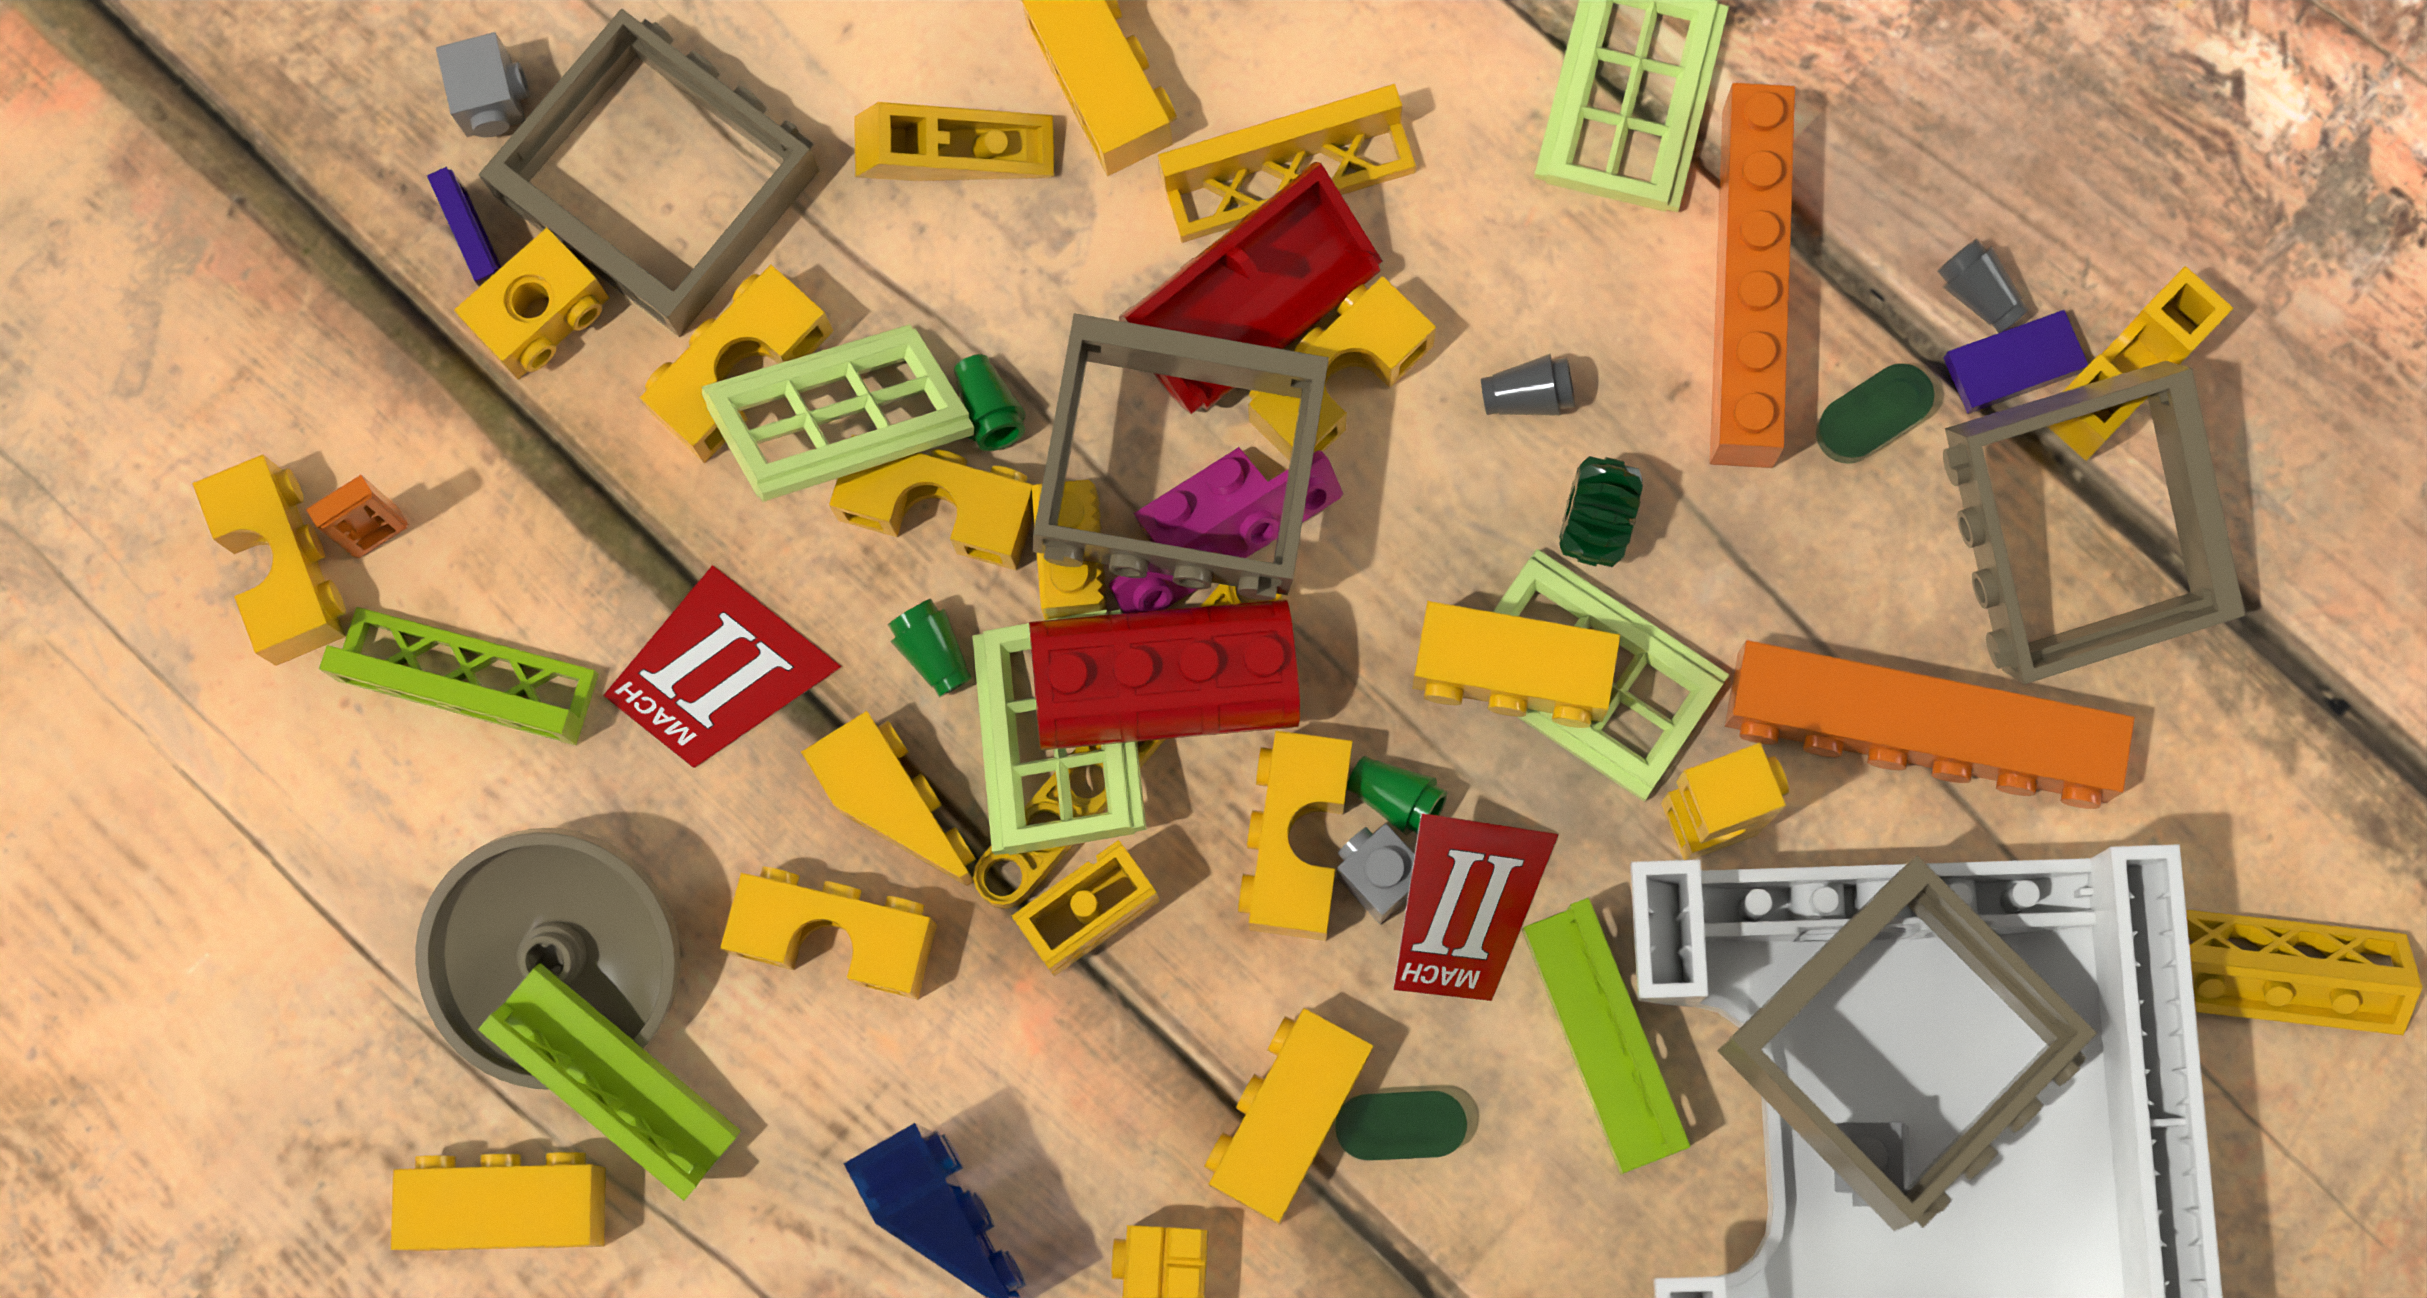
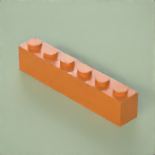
(1752, 276)
(1929, 724)

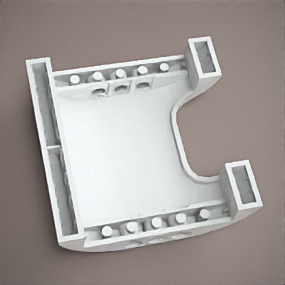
(2080, 1202)

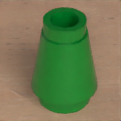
(990, 404)
(930, 646)
(1396, 793)

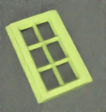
(1684, 113)
(848, 455)
(1648, 645)
(1004, 768)

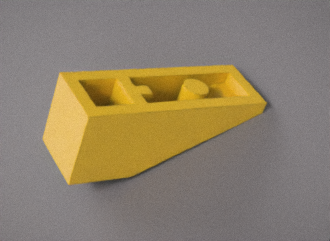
(951, 143)

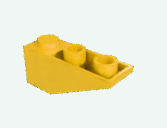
(871, 787)

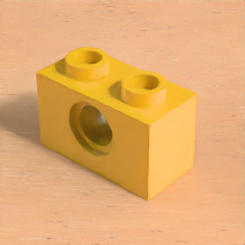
(537, 271)

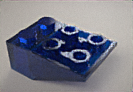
(917, 1199)

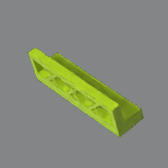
(452, 693)
(1605, 1037)
(610, 1081)

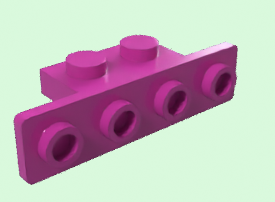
(1222, 512)

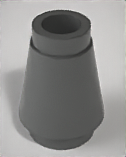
(1983, 285)
(1530, 388)

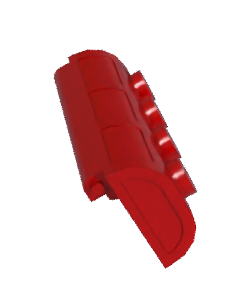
(1264, 277)
(1165, 674)

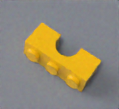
(764, 320)
(2163, 331)
(1374, 332)
(990, 506)
(294, 604)
(1301, 778)
(1725, 801)
(775, 917)

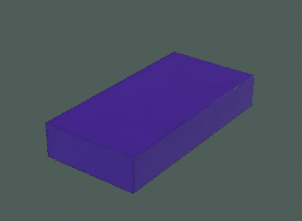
(465, 224)
(2015, 361)

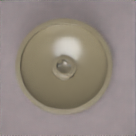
(552, 903)

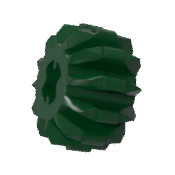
(1601, 511)

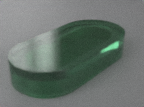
(1875, 413)
(1401, 1126)

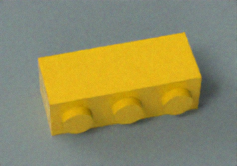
(1102, 79)
(1515, 664)
(1287, 1114)
(498, 1204)

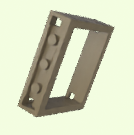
(572, 99)
(1195, 359)
(2194, 503)
(1996, 965)

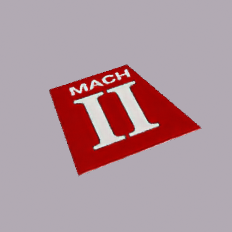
(716, 670)
(1467, 904)

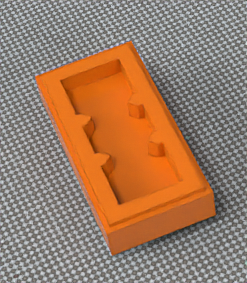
(357, 517)

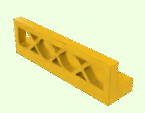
(1283, 141)
(2300, 989)

